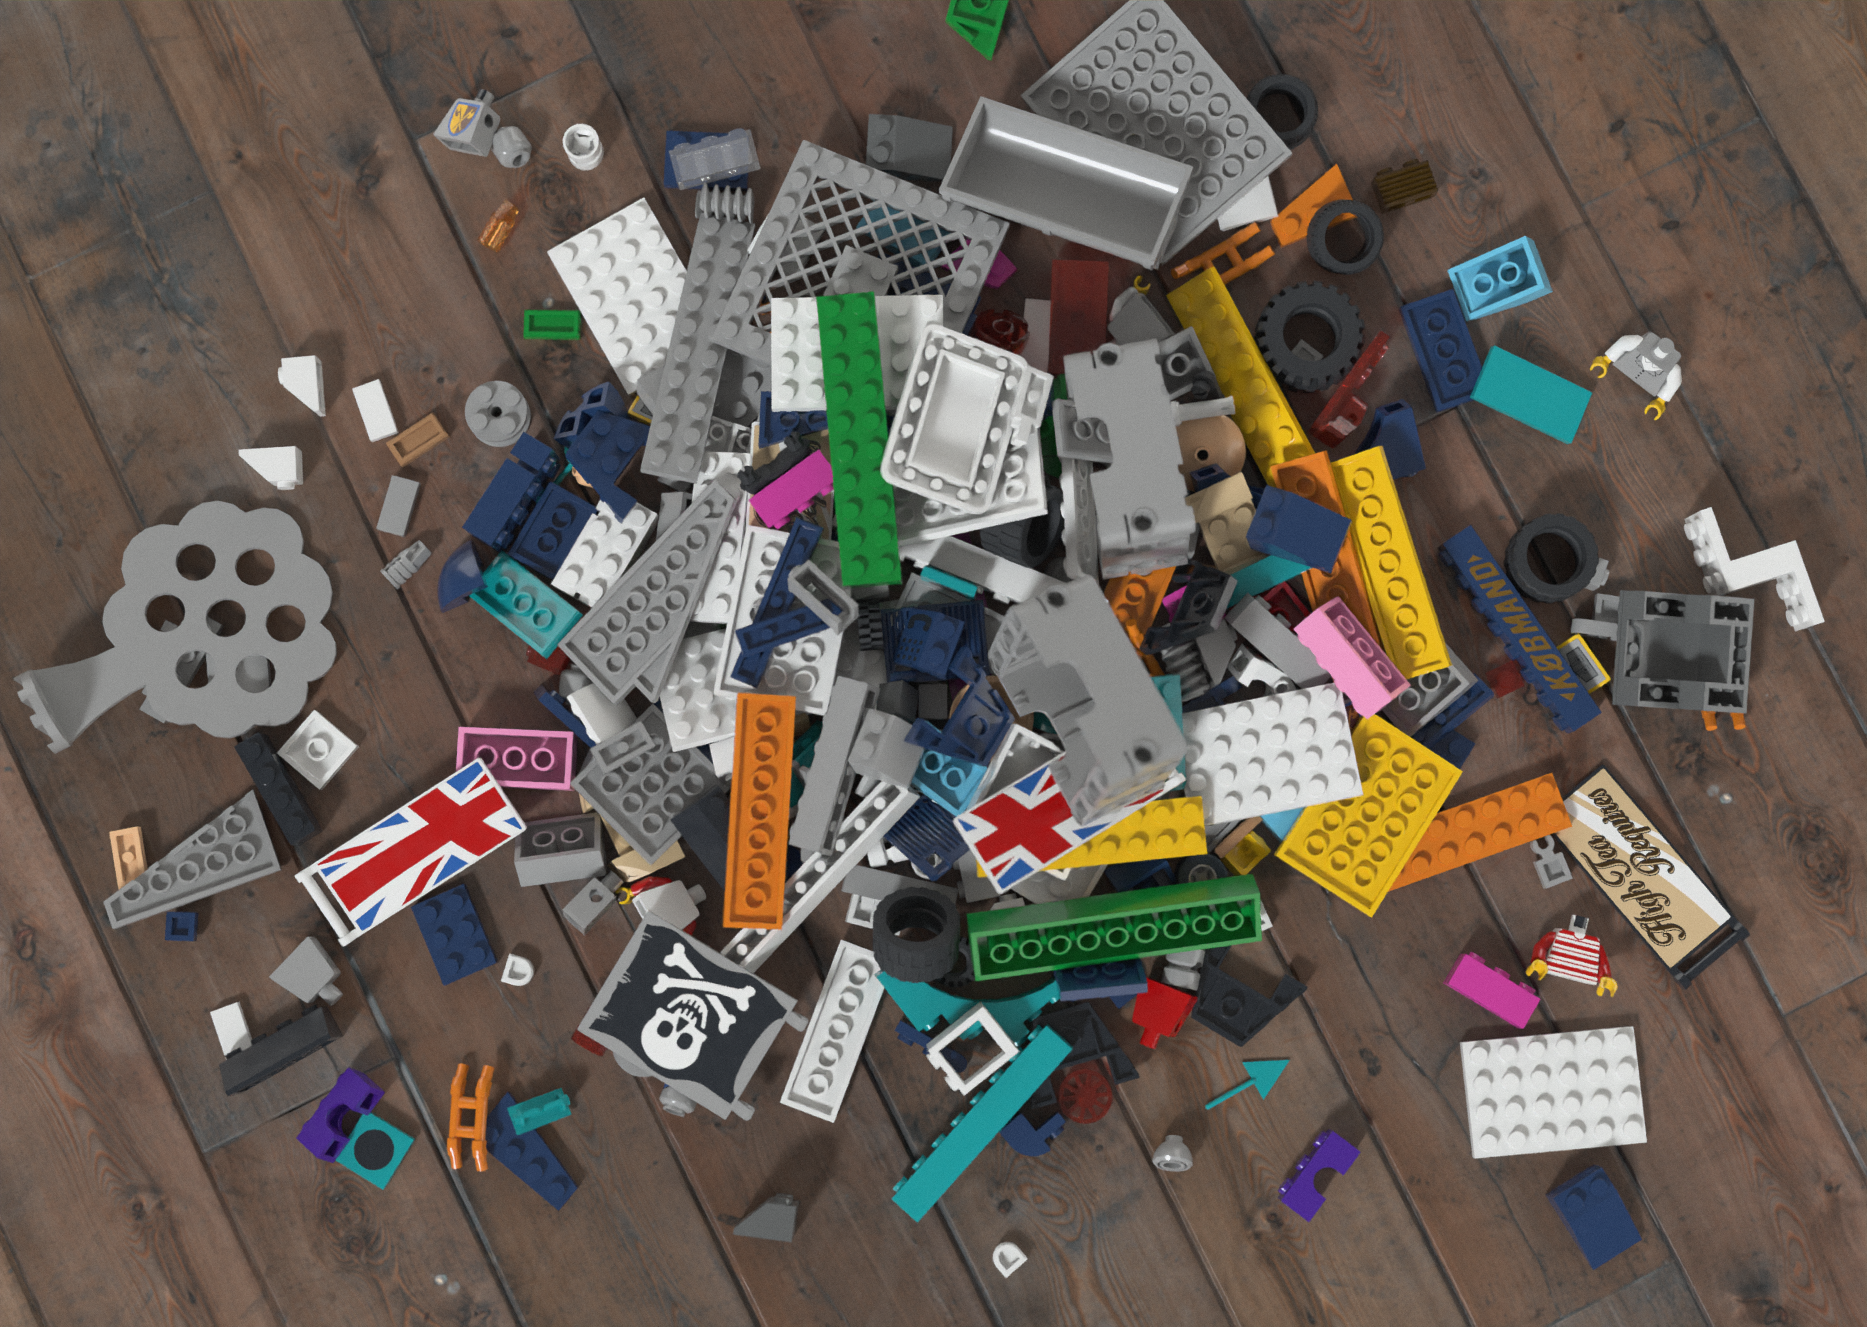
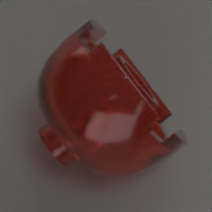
(1002, 330)

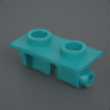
(539, 1111)

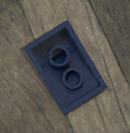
(1297, 530)
(1594, 1215)

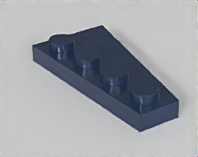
(527, 1156)

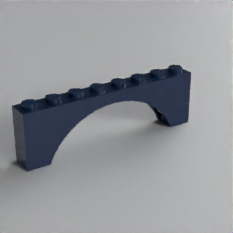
(1391, 428)

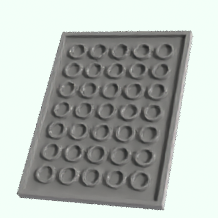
(1162, 92)

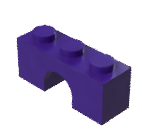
(323, 1131)
(1299, 1191)

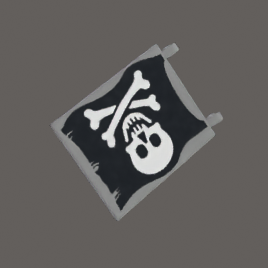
(689, 1016)

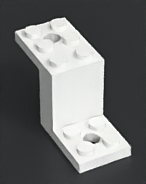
(1778, 563)

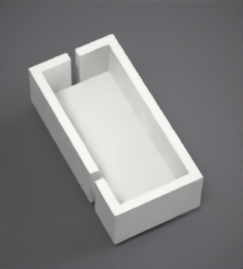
(604, 553)

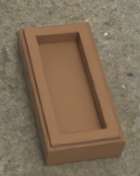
(417, 440)
(1235, 836)

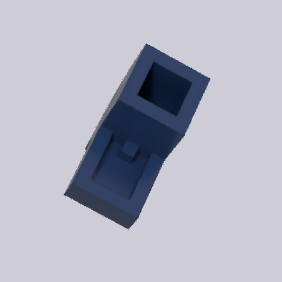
(1027, 1139)

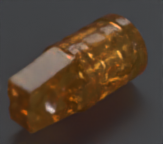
(498, 226)

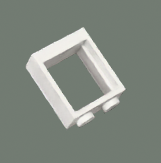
(976, 1013)

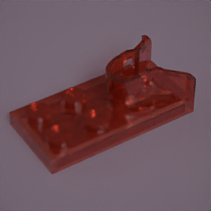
(1076, 309)
(1333, 422)

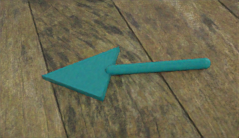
(1262, 1074)

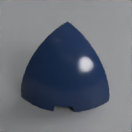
(600, 398)
(460, 577)

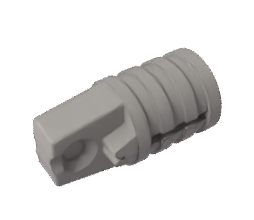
(406, 564)

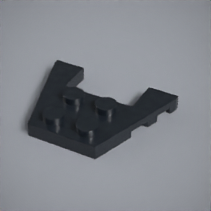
(1198, 610)
(1233, 1007)
(1090, 1041)

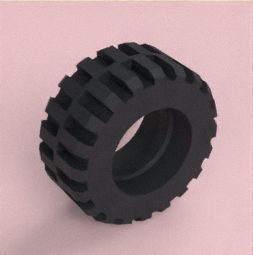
(1330, 307)

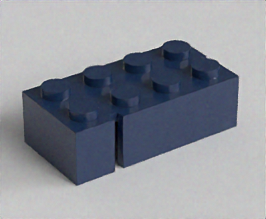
(512, 493)

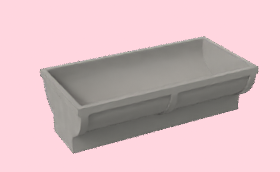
(1067, 182)

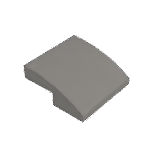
(252, 674)

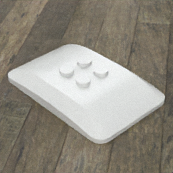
(953, 420)

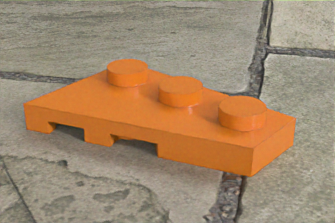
(1295, 218)

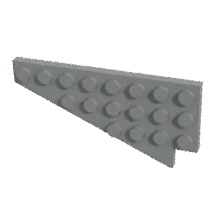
(643, 617)

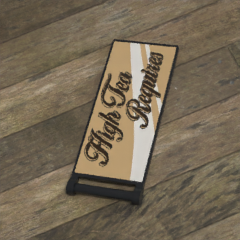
(1644, 876)

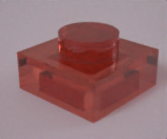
(1504, 679)

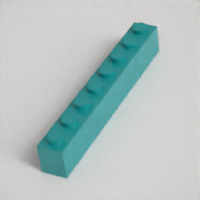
(981, 1123)

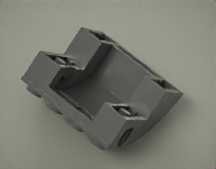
(1683, 651)

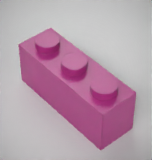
(794, 491)
(1492, 989)

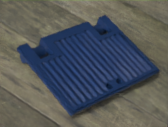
(974, 636)
(928, 831)

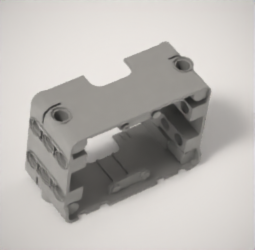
(1141, 494)
(1079, 669)

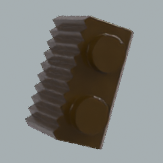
(1404, 186)

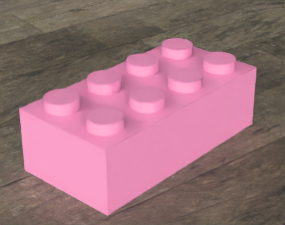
(1351, 657)
(521, 756)

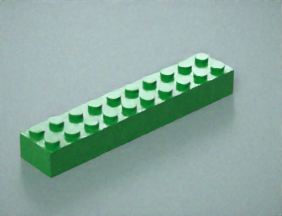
(858, 440)
(1114, 927)

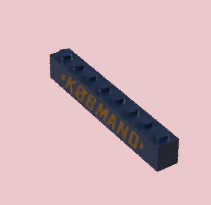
(1519, 630)

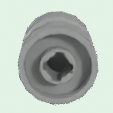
(1183, 969)

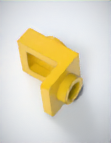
(1246, 854)

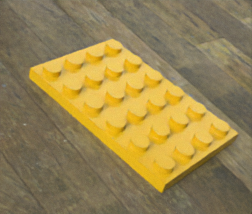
(1365, 840)

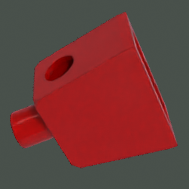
(1161, 1011)

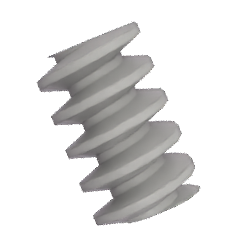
(725, 203)
(1186, 668)

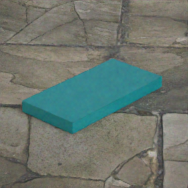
(1531, 395)
(526, 605)

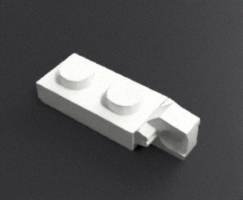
(1029, 404)

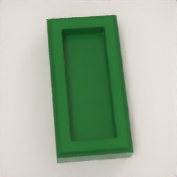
(552, 324)

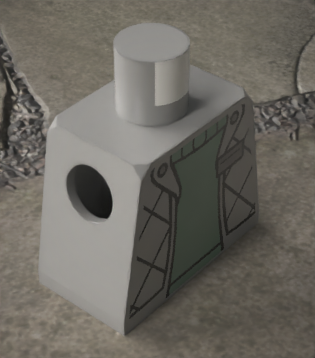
(585, 913)

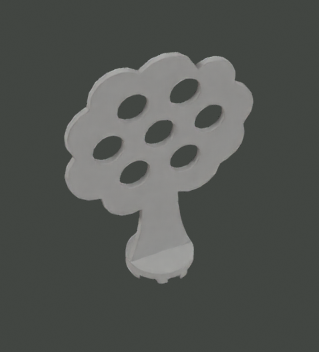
(78, 693)

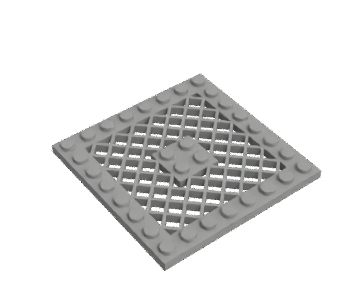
(855, 268)

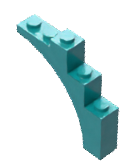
(925, 1003)

